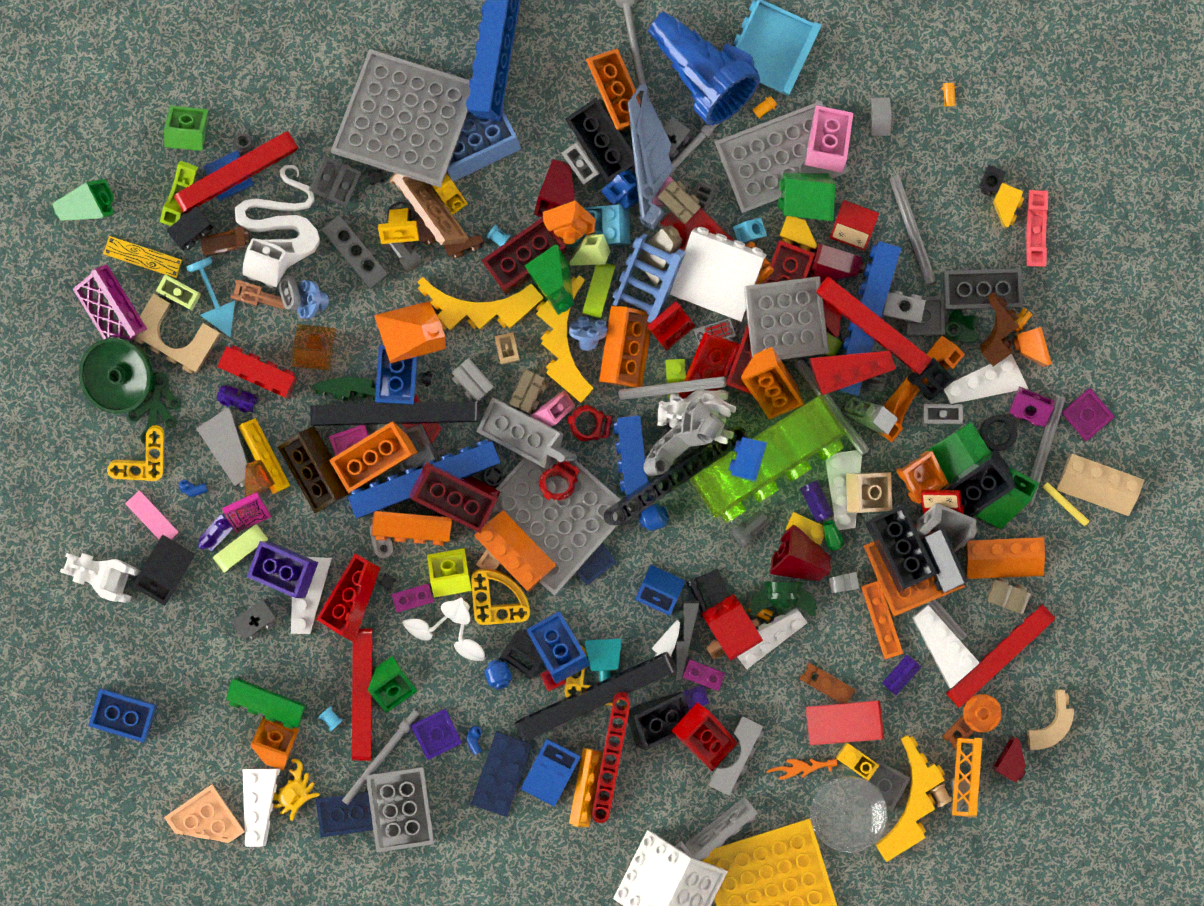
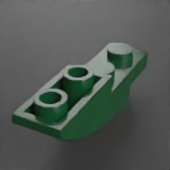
(344, 386)

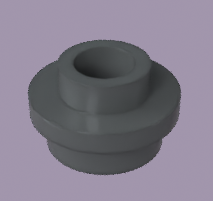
(245, 138)

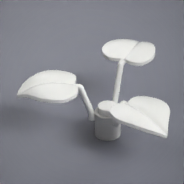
(458, 613)

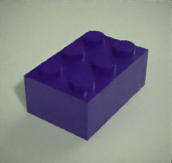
(282, 569)

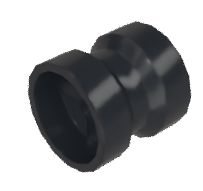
(494, 476)

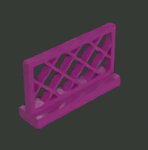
(117, 301)

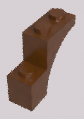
(225, 242)
(452, 250)
(997, 345)

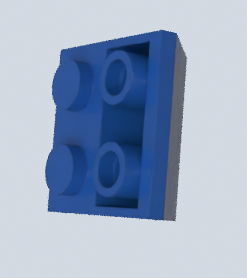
(660, 590)

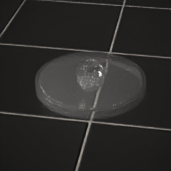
(849, 814)

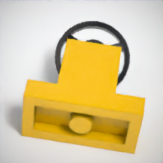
(398, 227)

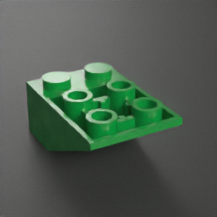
(1012, 503)

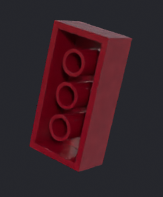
(509, 260)
(453, 497)

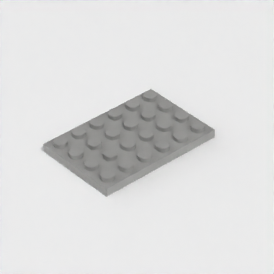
(761, 155)

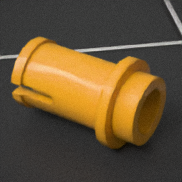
(949, 94)
(764, 107)
(1022, 320)
(761, 614)

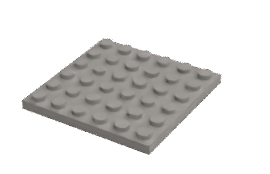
(403, 118)
(563, 528)

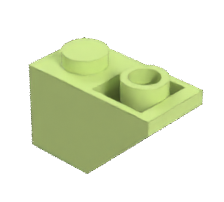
(591, 251)

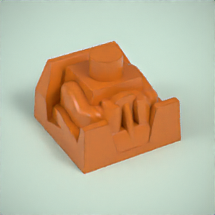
(569, 221)
(922, 475)

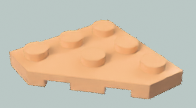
(205, 818)

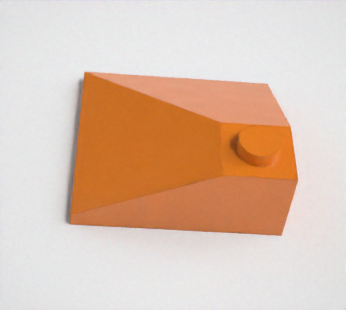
(410, 331)

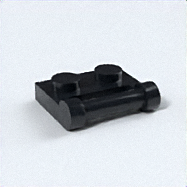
(936, 375)
(714, 586)
(523, 646)

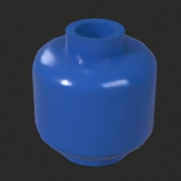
(654, 517)
(498, 674)

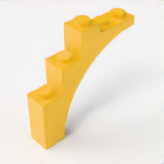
(509, 310)
(564, 369)
(923, 778)

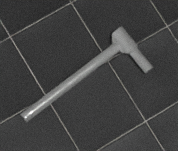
(625, 4)

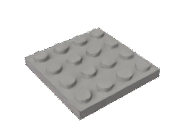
(786, 318)

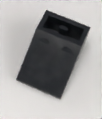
(163, 570)

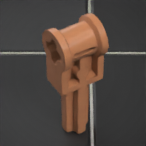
(252, 295)

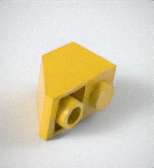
(450, 195)
(1006, 202)
(797, 231)
(857, 761)

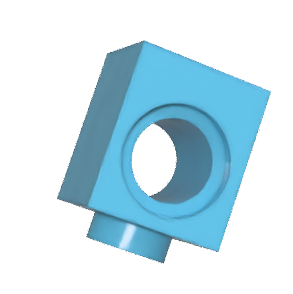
(750, 230)

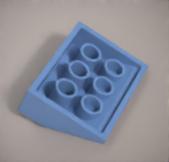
(481, 145)

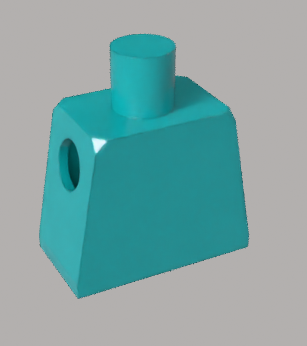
(603, 656)

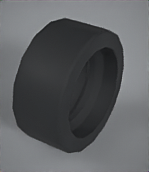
(1012, 429)

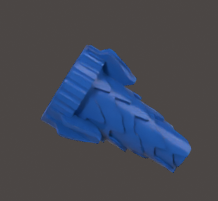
(716, 78)

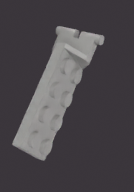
(523, 434)
(719, 830)

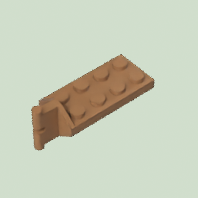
(431, 209)

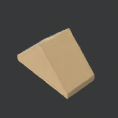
(507, 348)

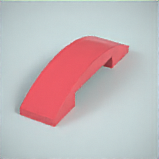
(1036, 228)

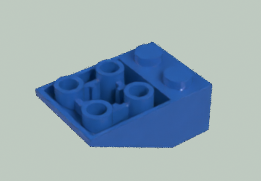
(550, 772)

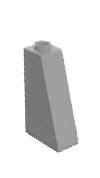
(226, 445)

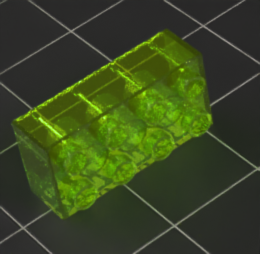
(788, 447)

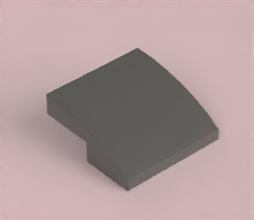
(335, 181)

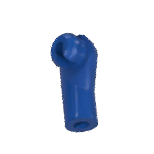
(192, 490)
(472, 739)

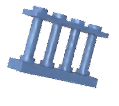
(667, 276)

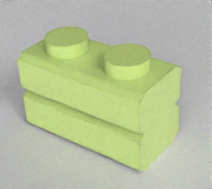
(178, 292)

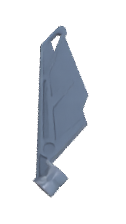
(651, 155)

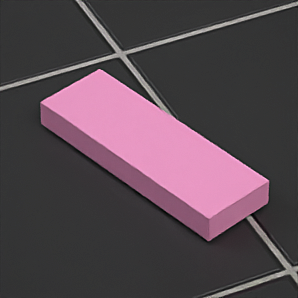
(151, 516)

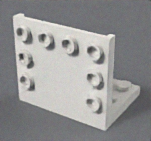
(668, 877)

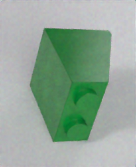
(807, 195)
(553, 278)

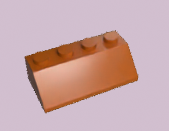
(613, 85)
(625, 347)
(771, 384)
(373, 456)
(412, 527)
(515, 550)
(1005, 558)

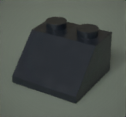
(190, 229)

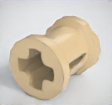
(941, 794)

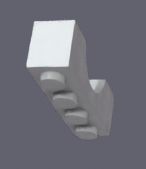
(725, 778)

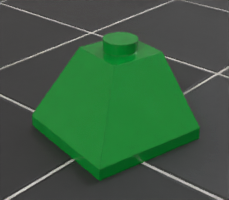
(390, 685)

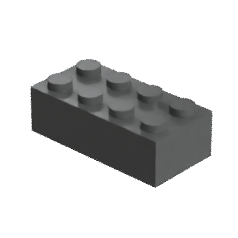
(972, 287)

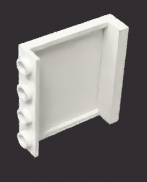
(716, 273)

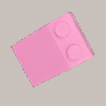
(829, 139)

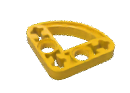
(492, 610)

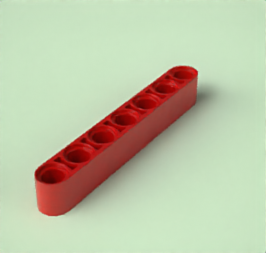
(236, 172)
(873, 325)
(1001, 655)
(361, 698)
(611, 749)

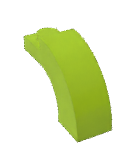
(184, 177)

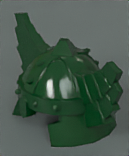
(783, 597)

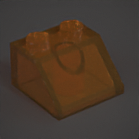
(313, 347)

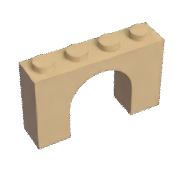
(190, 356)

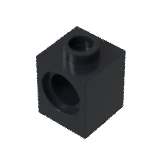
(993, 172)

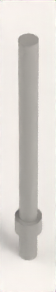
(705, 132)
(404, 727)

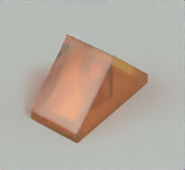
(257, 478)

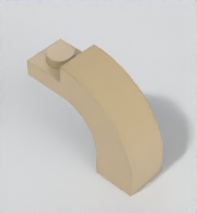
(1059, 727)

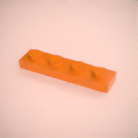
(881, 620)

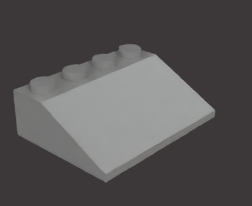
(400, 809)

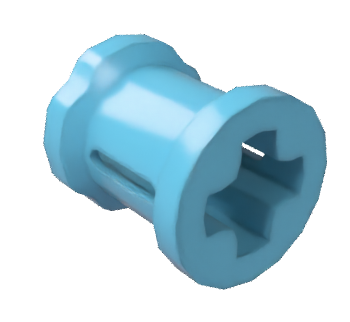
(498, 236)
(330, 718)

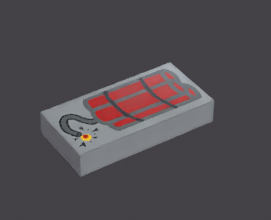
(722, 329)

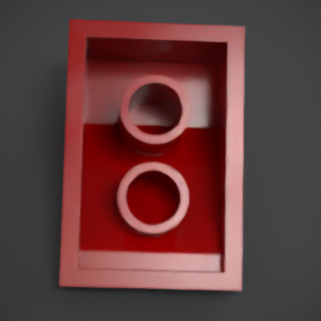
(732, 627)
(704, 736)

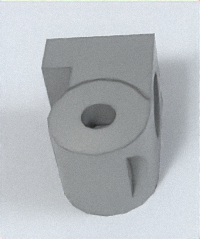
(844, 582)

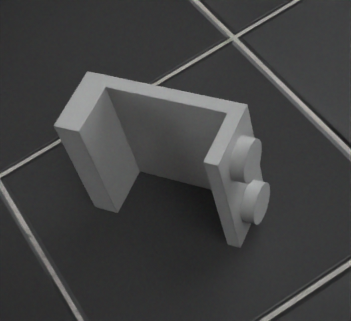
(956, 524)

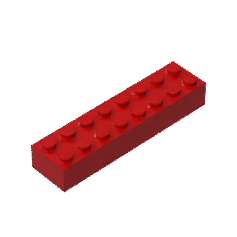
(788, 264)

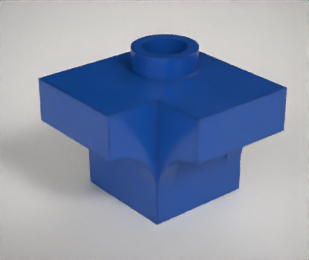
(622, 190)

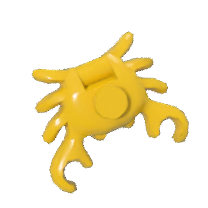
(295, 792)

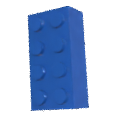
(632, 453)

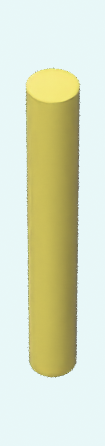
(1066, 504)

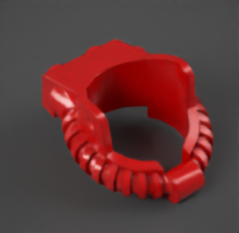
(598, 417)
(564, 470)

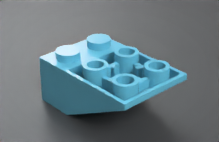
(612, 222)

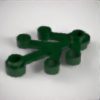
(156, 405)

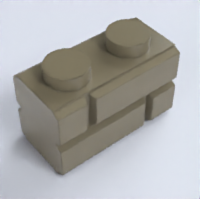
(678, 201)
(527, 392)

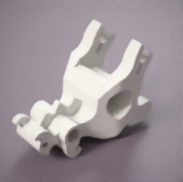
(673, 411)
(105, 576)

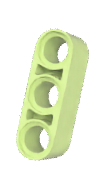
(239, 548)

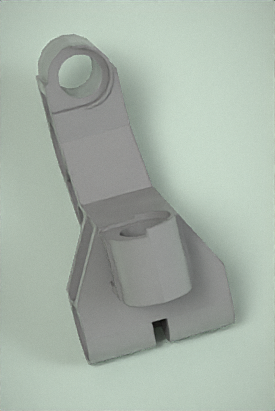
(696, 428)

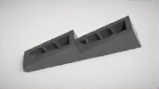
(690, 614)

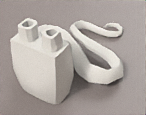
(270, 258)

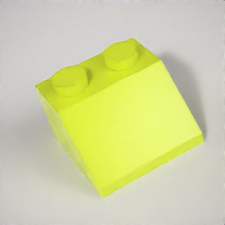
(449, 572)

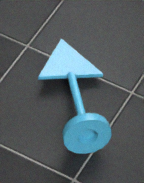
(222, 315)

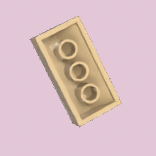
(1100, 484)

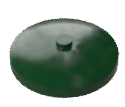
(115, 375)

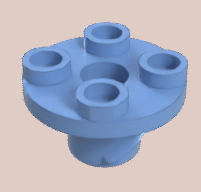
(311, 299)
(588, 332)

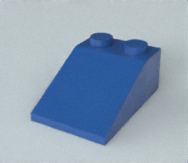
(395, 380)
(748, 459)
(558, 647)

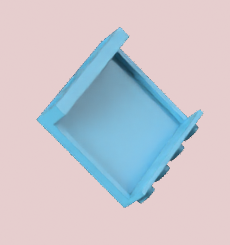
(777, 44)

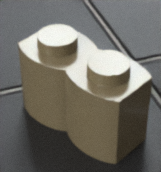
(1007, 596)

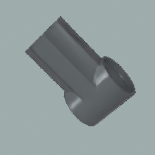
(407, 256)
(747, 530)

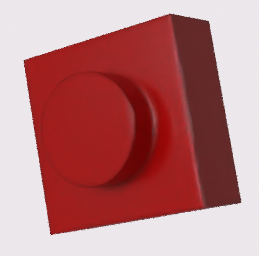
(549, 682)

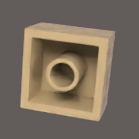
(869, 492)

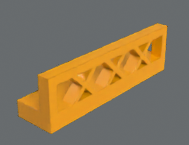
(974, 777)
(585, 787)

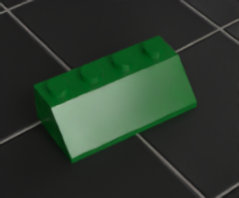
(265, 702)

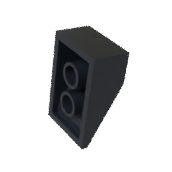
(654, 720)

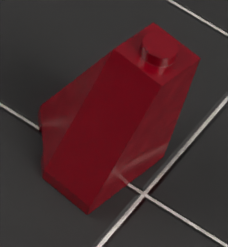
(556, 188)
(835, 264)
(800, 557)

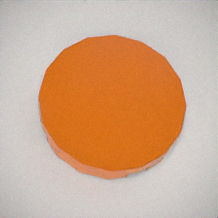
(982, 713)

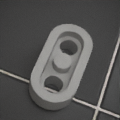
(289, 292)
(377, 544)

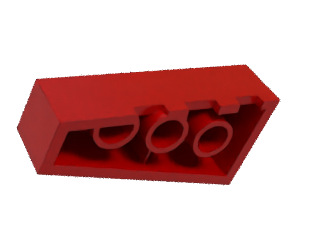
(846, 370)
(259, 373)
(350, 598)

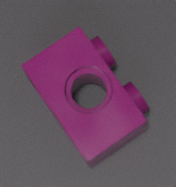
(1025, 398)
(413, 598)
(703, 675)

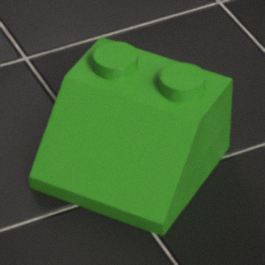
(185, 128)

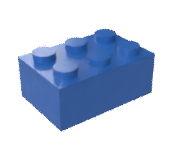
(122, 715)

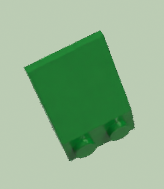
(959, 451)

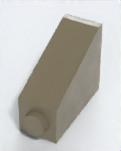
(666, 240)

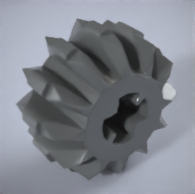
(878, 383)

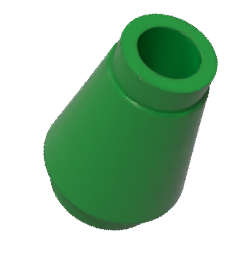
(833, 537)

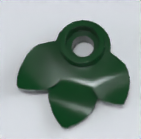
(963, 325)

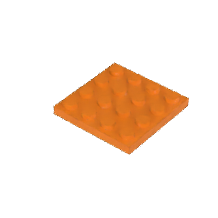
(909, 598)

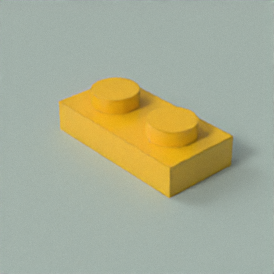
(812, 529)

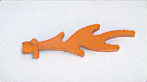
(799, 766)

